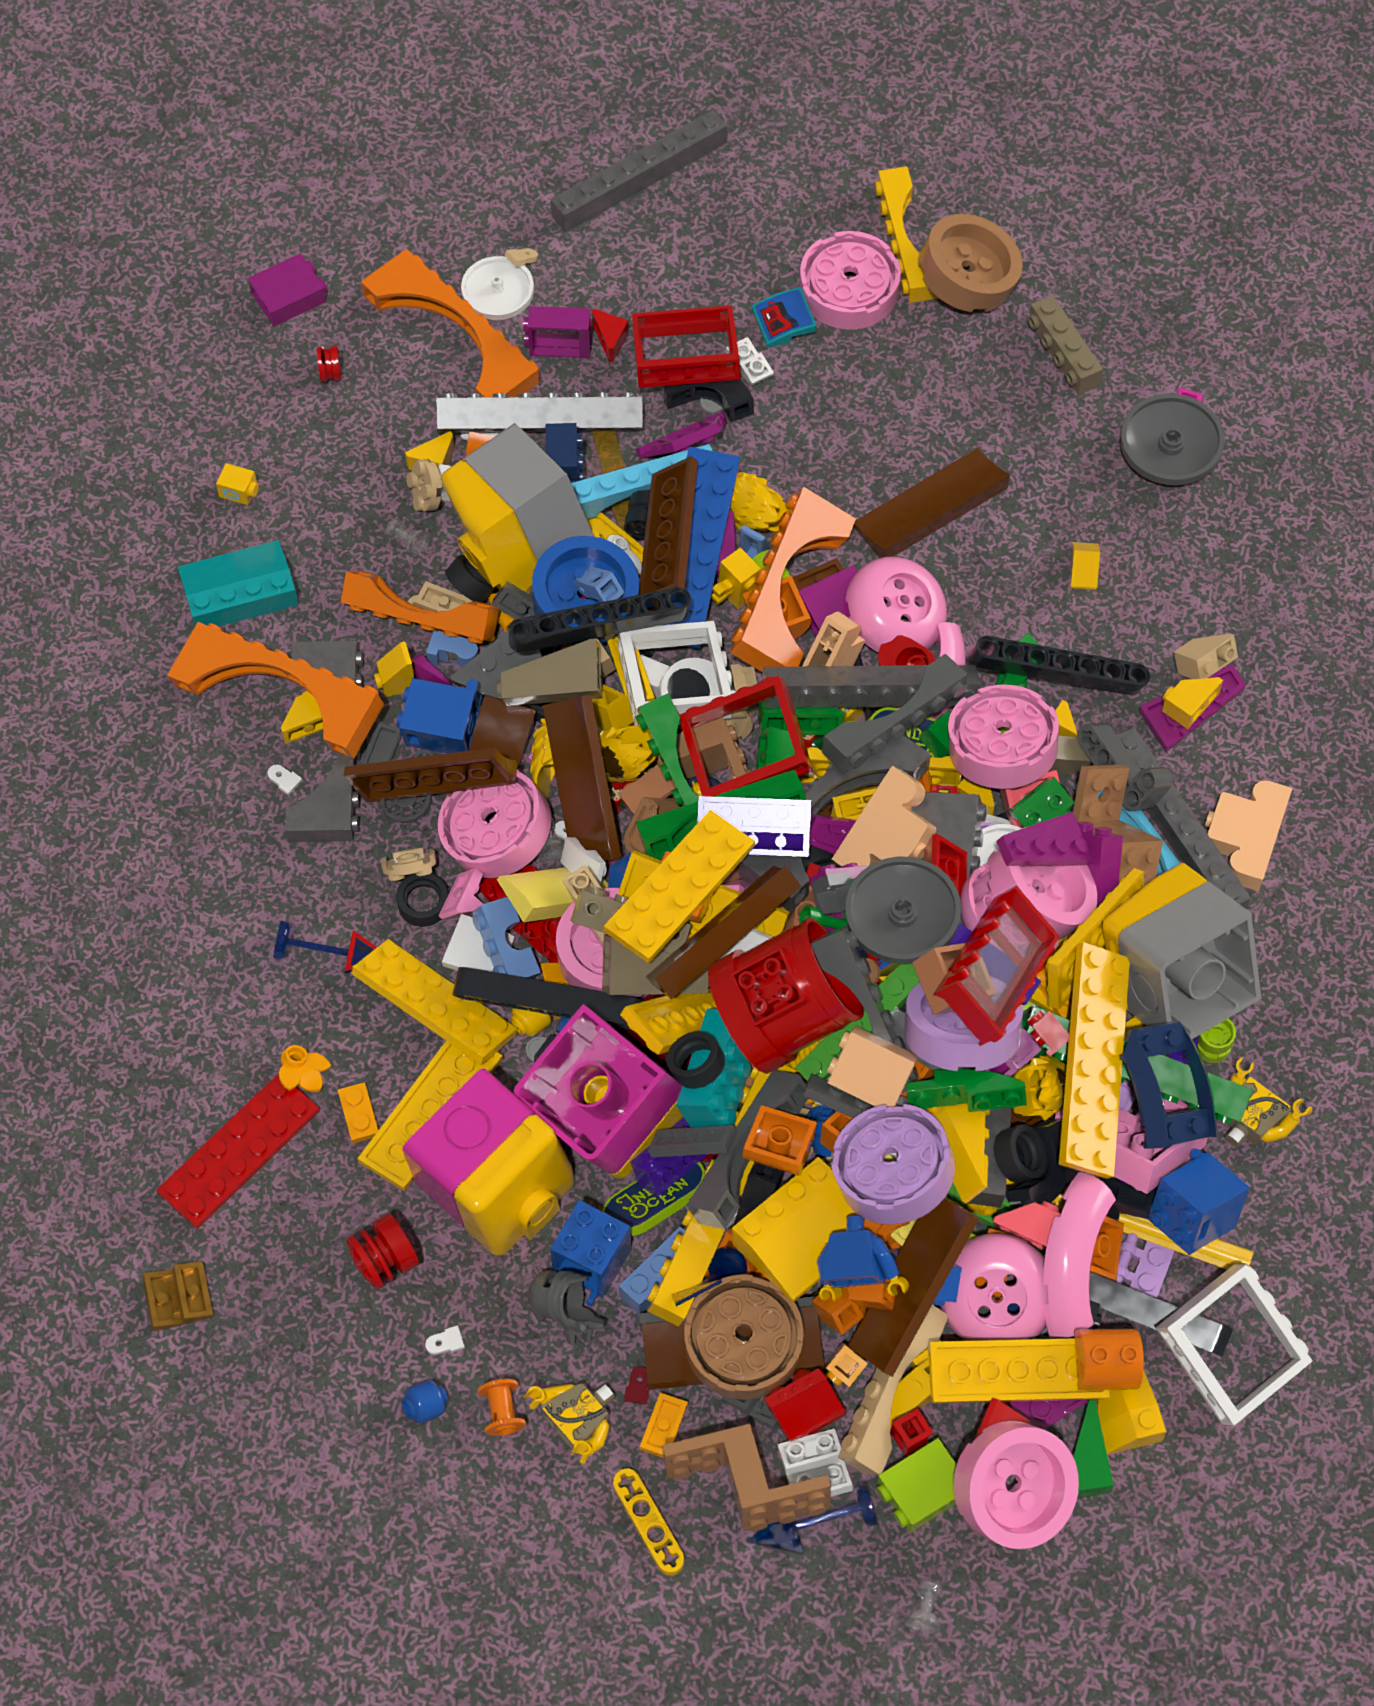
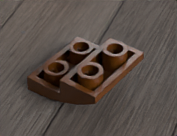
(503, 728)

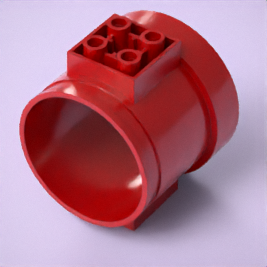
(780, 997)

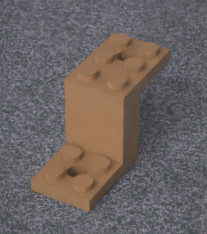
(717, 748)
(1138, 848)
(753, 1499)

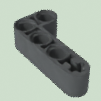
(1143, 786)

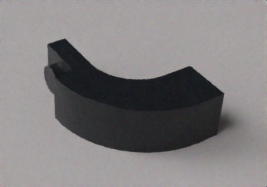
(730, 395)
(1052, 1180)
(1128, 1199)

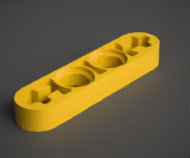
(651, 1520)

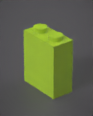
(919, 1486)

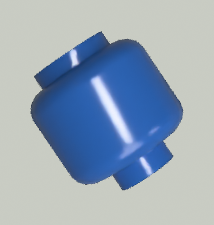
(424, 1401)

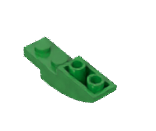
(977, 1088)

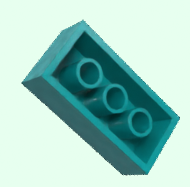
(719, 1100)

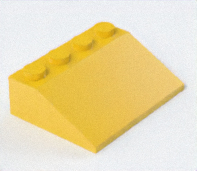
(793, 1228)

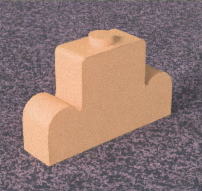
(836, 643)
(888, 824)
(1249, 829)

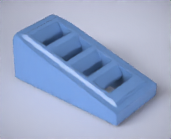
(752, 541)

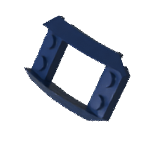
(1176, 1127)

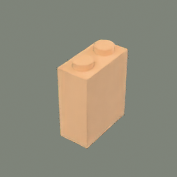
(871, 1068)

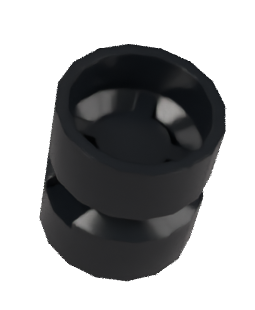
(637, 514)

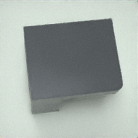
(831, 892)

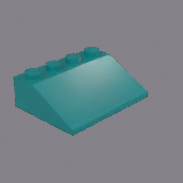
(238, 585)

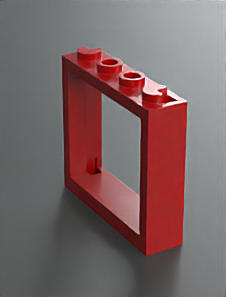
(686, 369)
(742, 698)

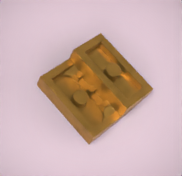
(177, 1296)

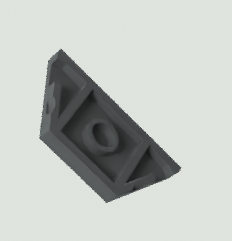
(490, 663)

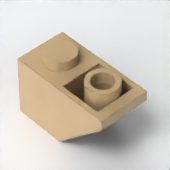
(1205, 656)

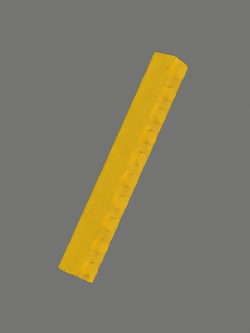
(698, 1242)

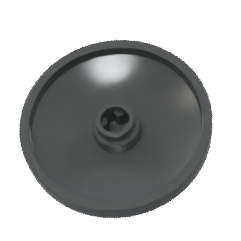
(1172, 439)
(902, 909)

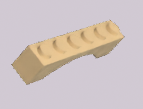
(869, 1437)

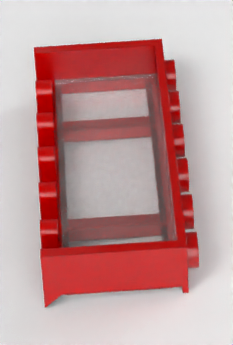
(998, 965)

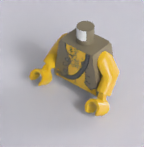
(1266, 1115)
(575, 1415)

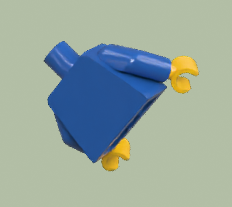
(856, 1260)

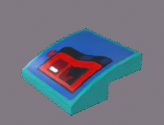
(783, 317)

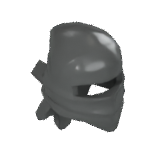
(561, 1299)

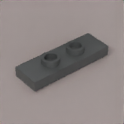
(834, 1098)
(692, 1141)

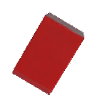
(611, 332)

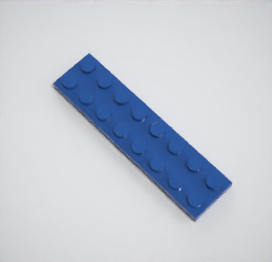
(710, 512)

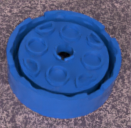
(568, 559)

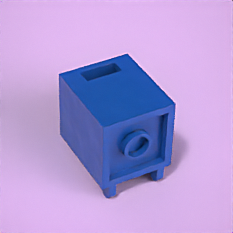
(439, 716)
(1198, 1202)
(592, 1246)

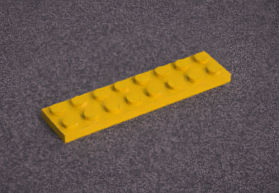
(1094, 1061)

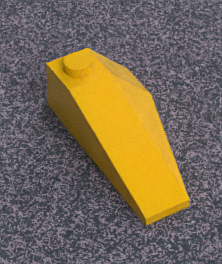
(967, 1141)
(1130, 1418)

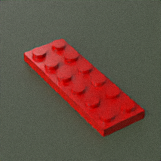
(237, 1151)

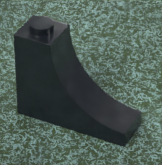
(760, 1185)

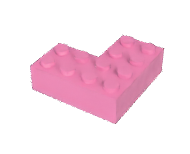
(1142, 1166)

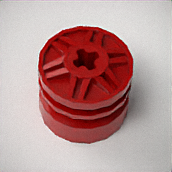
(382, 1251)

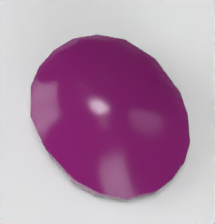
(426, 671)

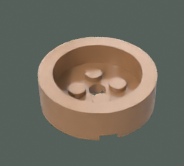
(974, 242)
(736, 1366)

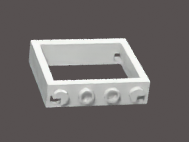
(672, 636)
(1197, 1369)

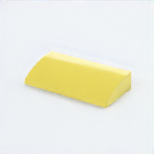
(539, 893)

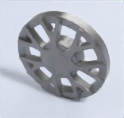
(406, 804)

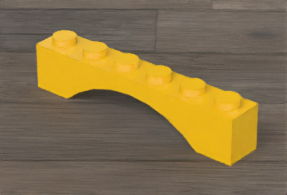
(895, 191)

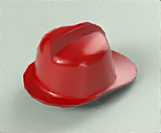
(904, 652)

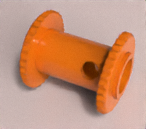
(501, 1407)

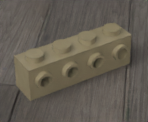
(1065, 345)
(595, 910)

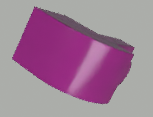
(1026, 1051)

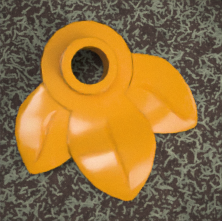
(304, 1071)

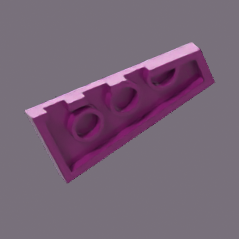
(1046, 844)

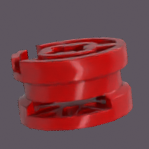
(328, 363)

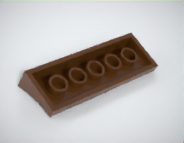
(931, 504)
(668, 527)
(431, 774)
(581, 775)
(723, 931)
(925, 1264)
(667, 1358)

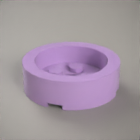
(948, 1041)
(893, 1190)

